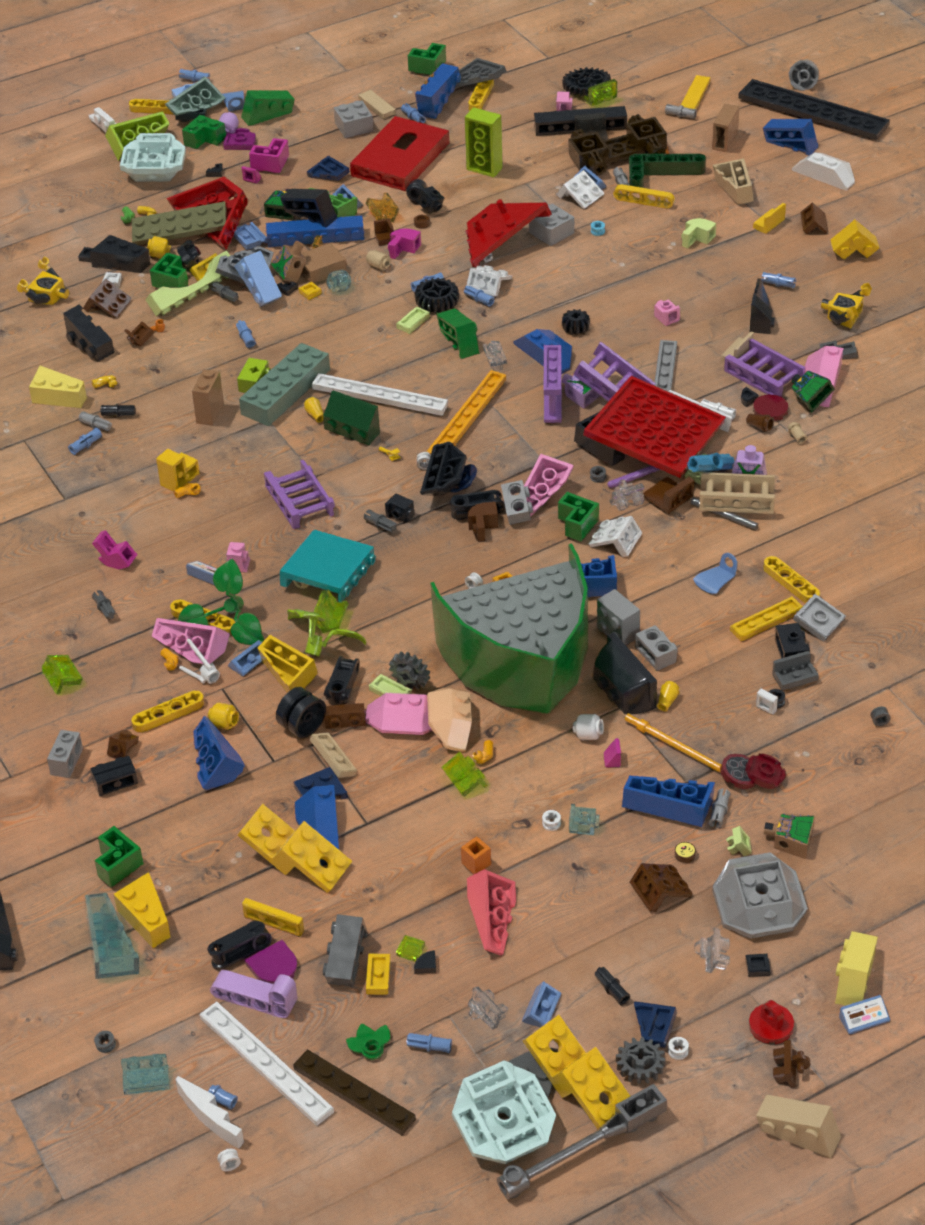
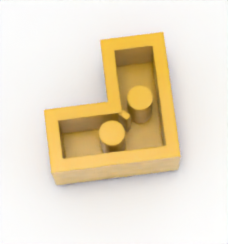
(854, 238)
(176, 469)

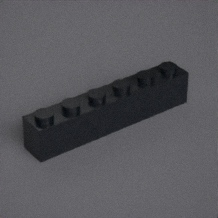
(564, 122)

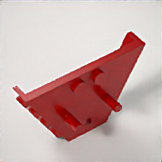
(214, 192)
(498, 224)

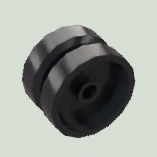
(300, 712)

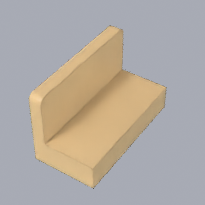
(739, 347)

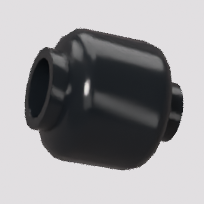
(414, 189)

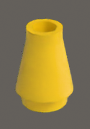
(313, 407)
(668, 693)

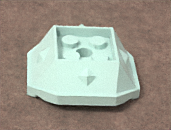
(153, 157)
(507, 1091)

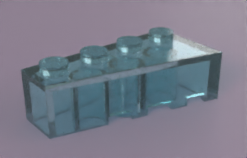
(109, 944)

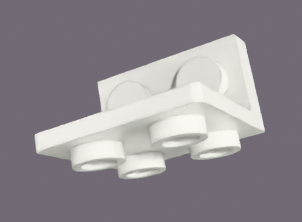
(582, 189)
(487, 279)
(621, 532)

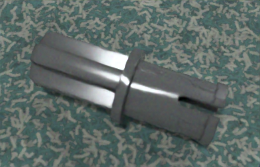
(225, 292)
(380, 521)
(104, 604)

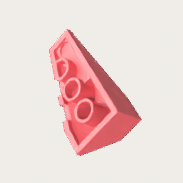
(491, 904)

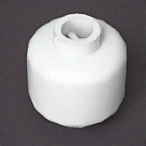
(588, 727)

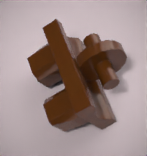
(793, 1063)

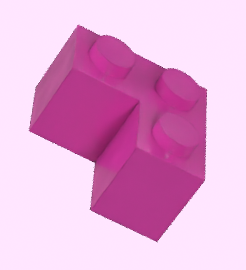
(271, 157)

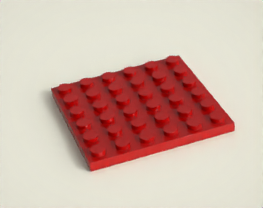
(654, 426)

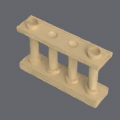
(737, 502)

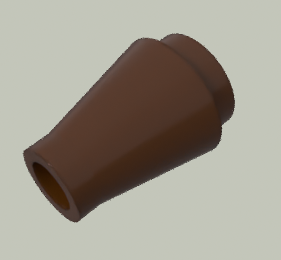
(762, 422)

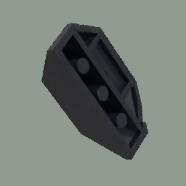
(443, 469)

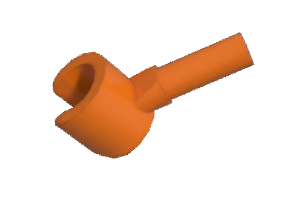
(159, 325)

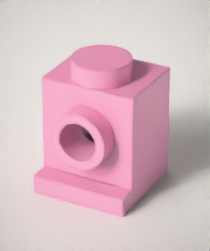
(563, 101)
(664, 309)
(239, 554)

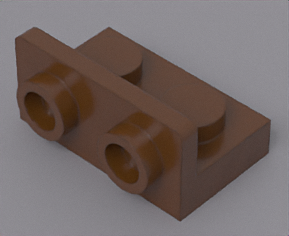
(345, 716)

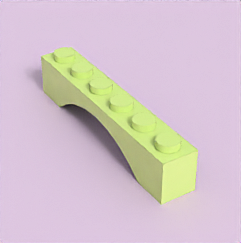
(165, 298)

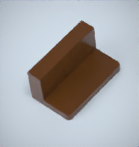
(813, 217)

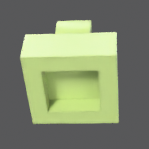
(740, 842)

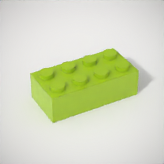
(483, 142)

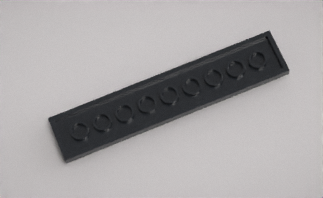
(814, 108)

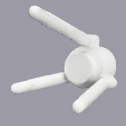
(208, 671)

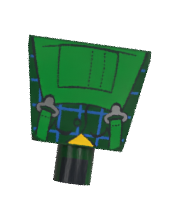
(274, 208)
(811, 389)

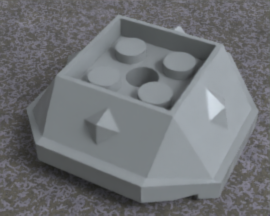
(756, 913)

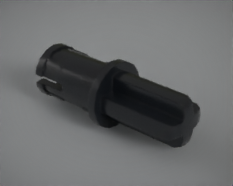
(108, 410)
(612, 985)

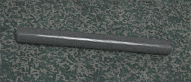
(731, 516)

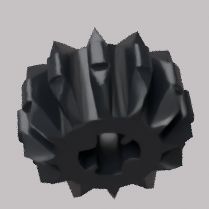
(575, 322)

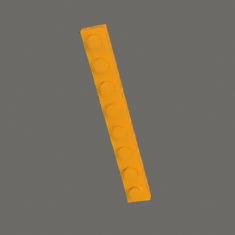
(471, 409)

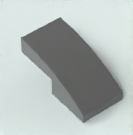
(849, 349)

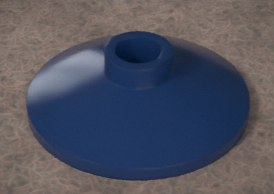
(467, 477)

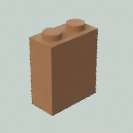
(725, 127)
(321, 262)
(208, 397)

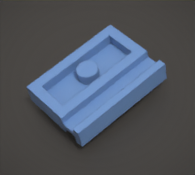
(249, 236)

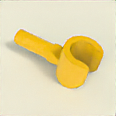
(392, 454)

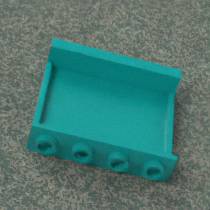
(328, 563)

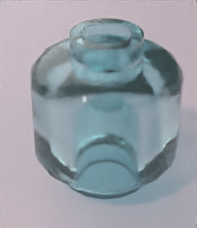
(338, 280)

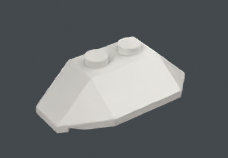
(827, 170)

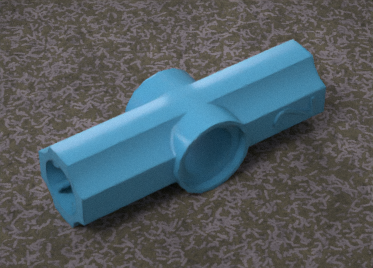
(710, 463)

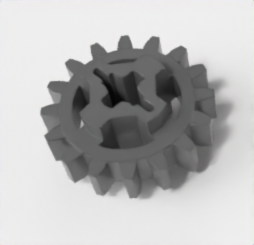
(409, 670)
(640, 1060)

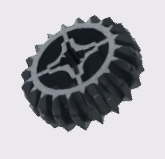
(437, 295)

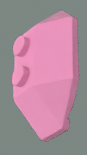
(399, 714)

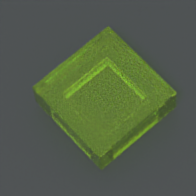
(410, 948)

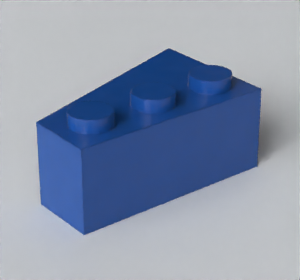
(793, 133)

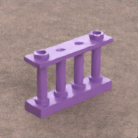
(758, 379)
(599, 382)
(552, 384)
(287, 504)

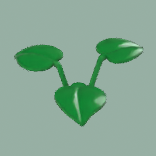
(229, 579)

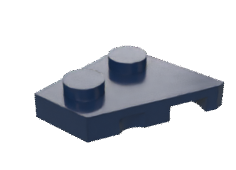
(328, 169)
(320, 778)
(655, 1021)

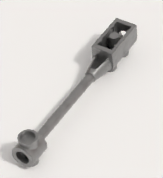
(628, 1116)

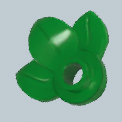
(368, 1039)

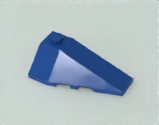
(216, 758)
(319, 811)

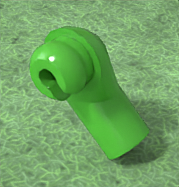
(128, 215)

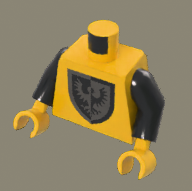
(46, 287)
(846, 308)

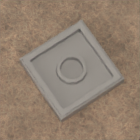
(819, 617)

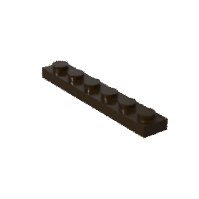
(354, 1092)

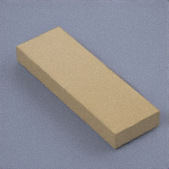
(377, 104)
(333, 755)

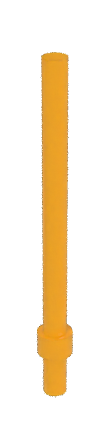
(644, 726)

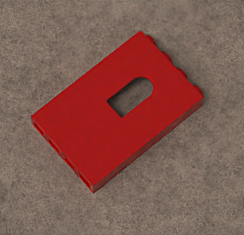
(394, 166)

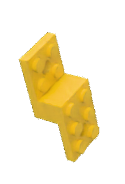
(295, 848)
(576, 1070)

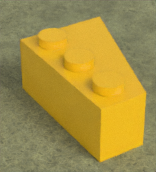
(143, 910)

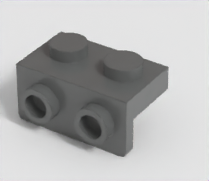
(794, 670)

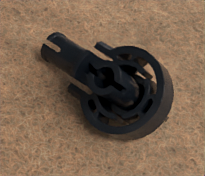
(189, 254)

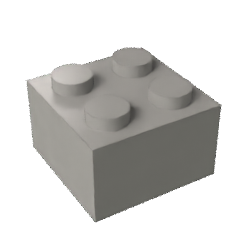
(353, 119)
(553, 228)
(618, 616)

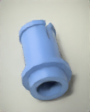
(223, 1097)

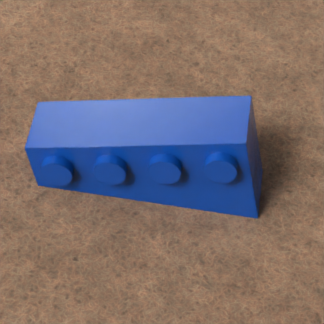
(437, 90)
(600, 576)
(669, 799)

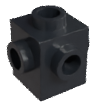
(430, 199)

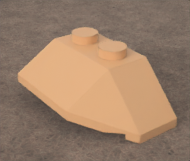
(450, 717)

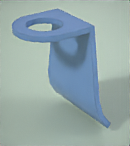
(234, 100)
(715, 578)

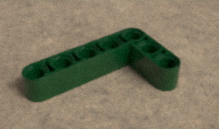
(664, 165)

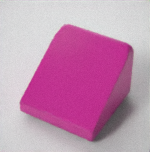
(250, 174)
(612, 754)

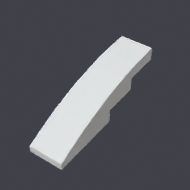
(205, 1108)

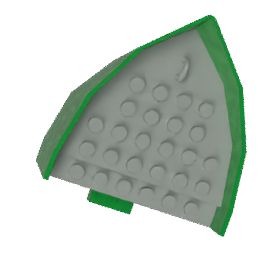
(518, 636)

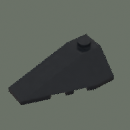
(761, 311)
(8, 952)

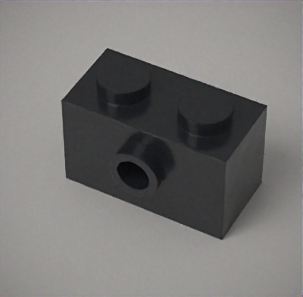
(790, 640)

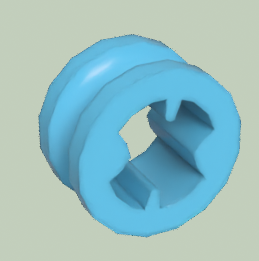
(597, 228)

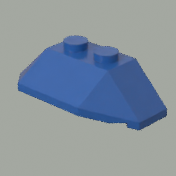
(534, 343)

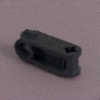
(463, 503)
(342, 681)
(239, 944)

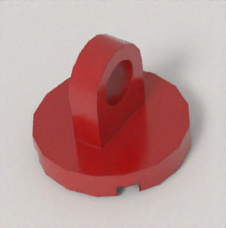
(771, 1023)

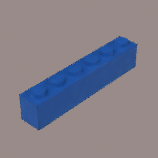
(304, 231)

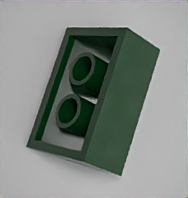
(351, 418)

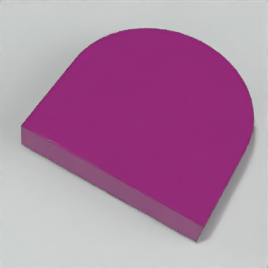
(239, 140)
(273, 962)

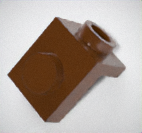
(139, 334)
(120, 743)

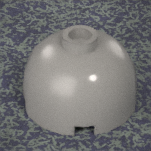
(804, 75)

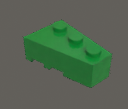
(266, 105)
(460, 331)

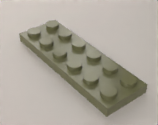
(179, 223)

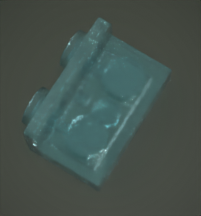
(145, 1073)

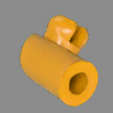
(187, 489)
(172, 659)
(486, 754)

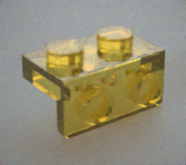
(383, 208)

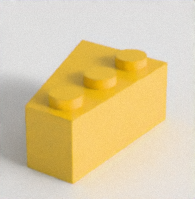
(287, 664)

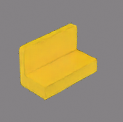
(770, 219)

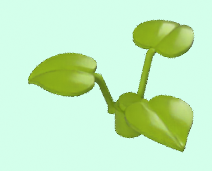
(315, 642)

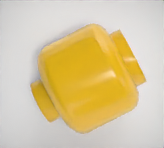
(158, 247)
(223, 716)

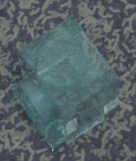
(583, 820)

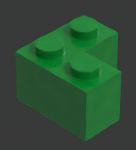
(426, 60)
(203, 130)
(169, 272)
(579, 515)
(118, 857)

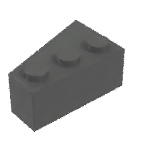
(344, 950)

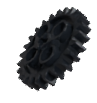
(580, 80)

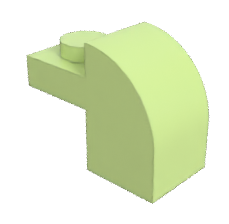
(700, 230)

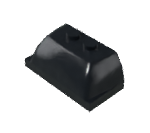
(624, 678)

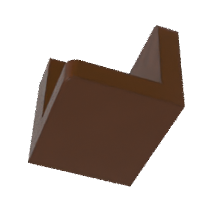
(382, 231)

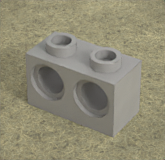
(515, 502)
(656, 647)
(65, 753)

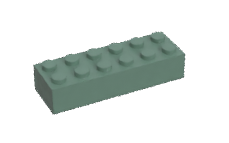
(284, 384)

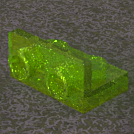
(602, 92)
(331, 610)
(60, 671)
(463, 774)

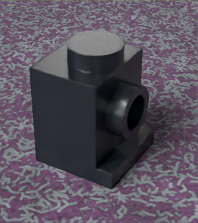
(400, 508)

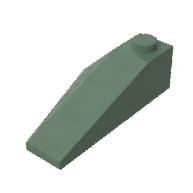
(196, 97)

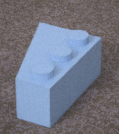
(258, 278)

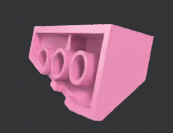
(826, 363)
(545, 480)
(208, 639)

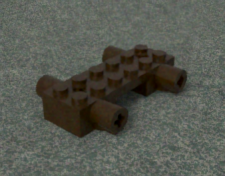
(641, 137)

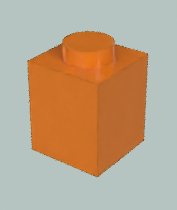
(476, 855)

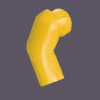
(146, 210)
(110, 380)

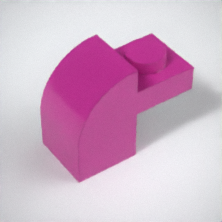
(404, 240)
(113, 554)

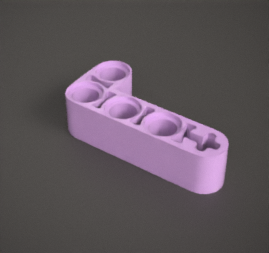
(255, 994)

